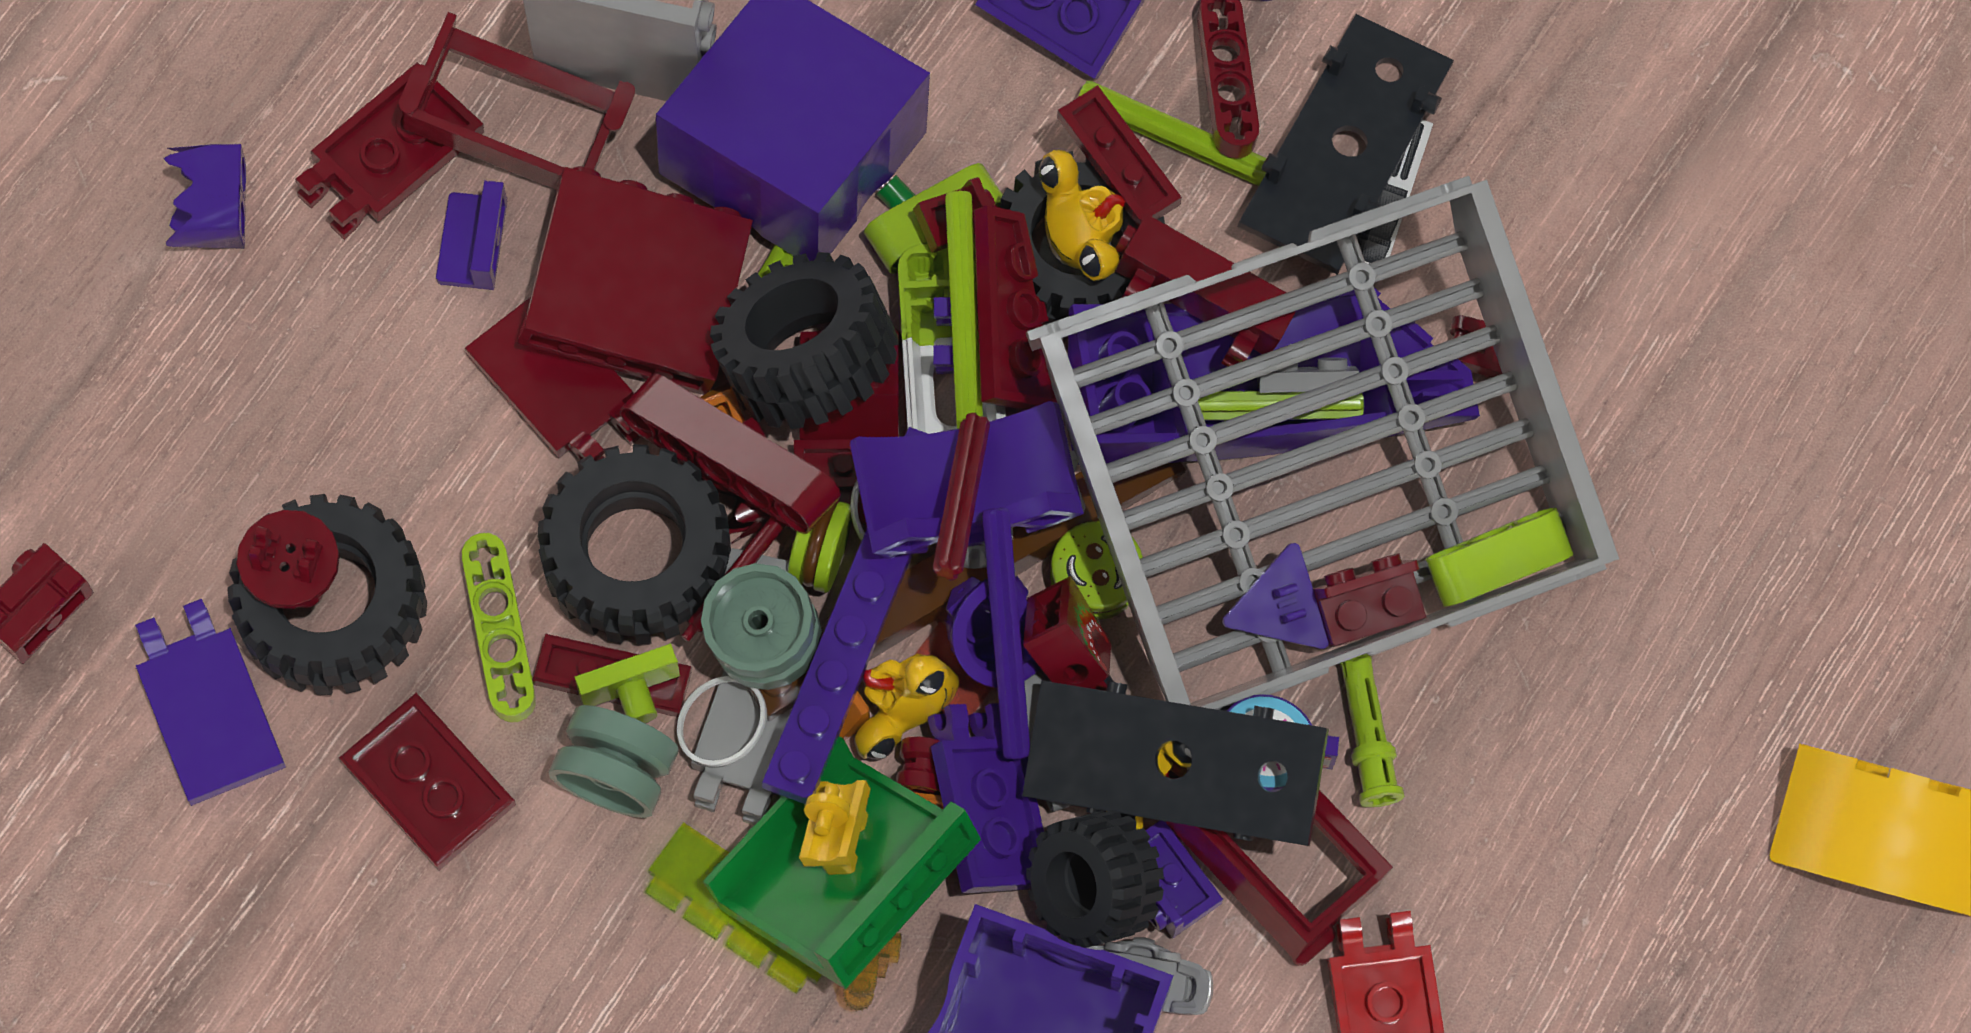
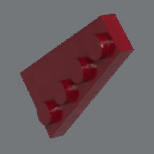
(1006, 310)

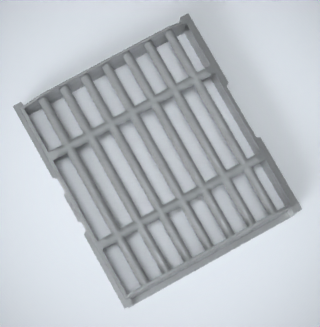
(1525, 375)

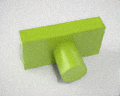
(630, 682)

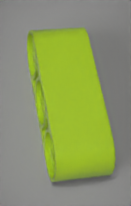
(899, 228)
(1499, 557)

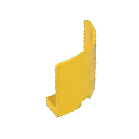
(1876, 829)

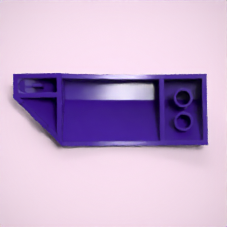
(1207, 358)

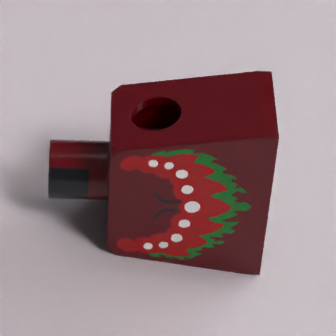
(1067, 637)

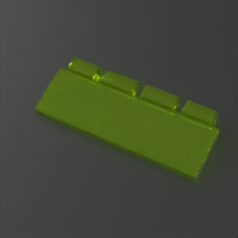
(681, 874)

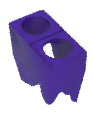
(213, 207)

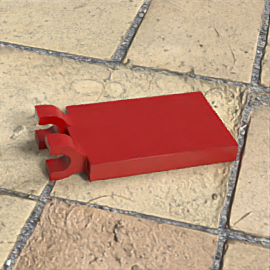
(1384, 985)

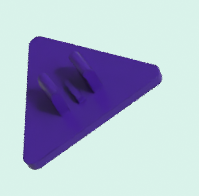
(1281, 604)

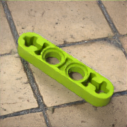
(502, 626)

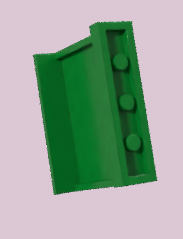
(842, 918)

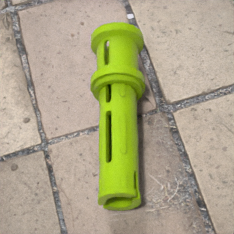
(1372, 752)

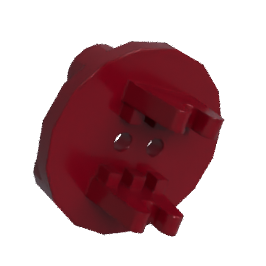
(311, 564)

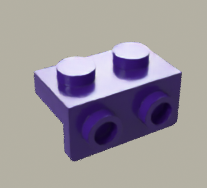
(1187, 890)

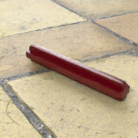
(961, 496)

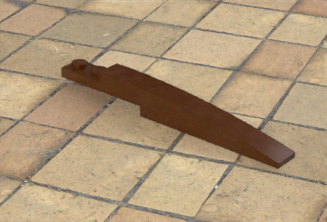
(925, 595)

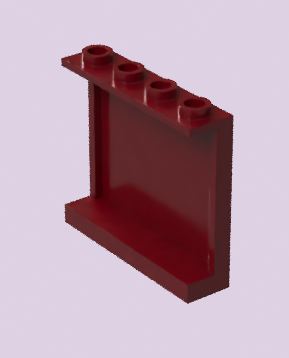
(634, 279)

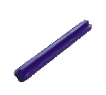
(1006, 633)

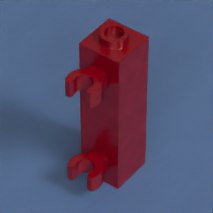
(1162, 254)

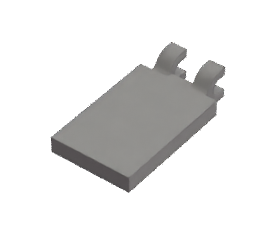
(727, 731)

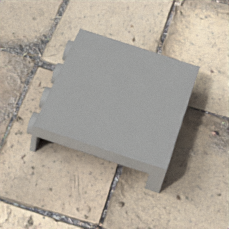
(622, 40)

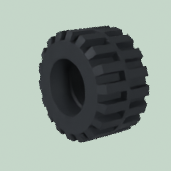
(1124, 872)

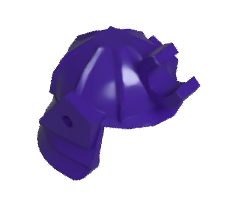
(972, 634)

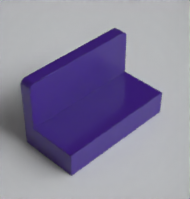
(472, 238)

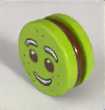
(819, 553)
(1087, 559)

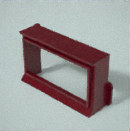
(423, 79)
(1267, 903)

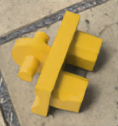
(834, 825)

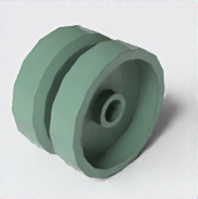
(777, 606)
(613, 761)

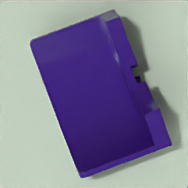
(909, 476)

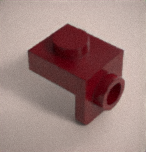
(932, 213)

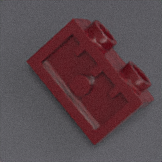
(1369, 601)

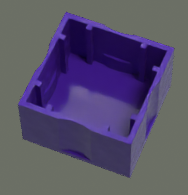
(793, 123)
(1032, 982)

